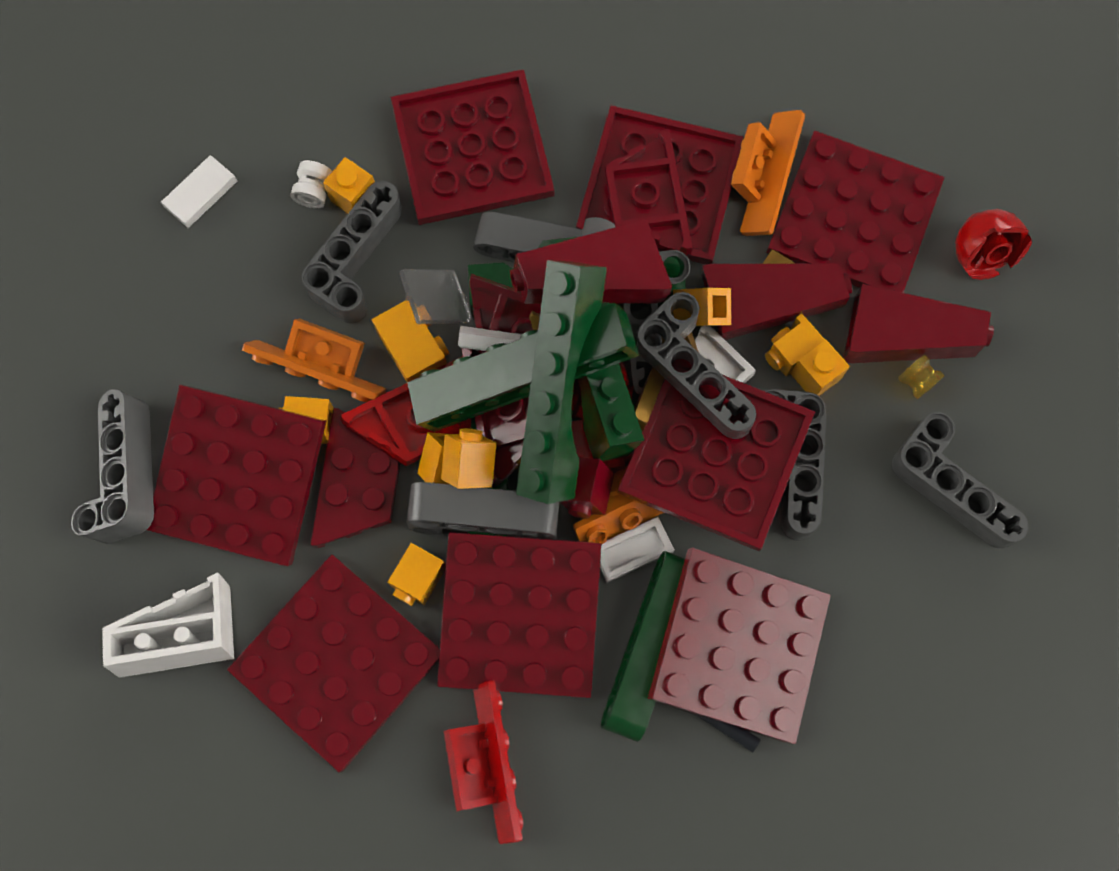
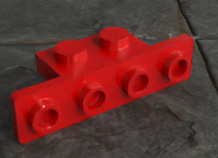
(482, 766)

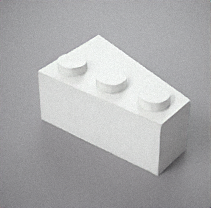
(174, 634)

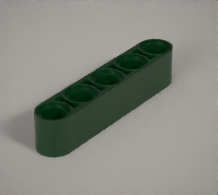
(628, 703)

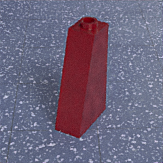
(628, 251)
(776, 293)
(906, 326)

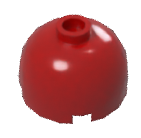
(990, 242)

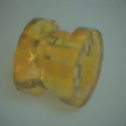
(921, 377)

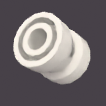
(310, 188)

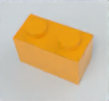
(408, 342)

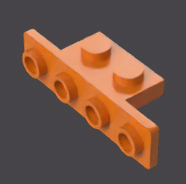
(765, 169)
(321, 355)
(620, 516)

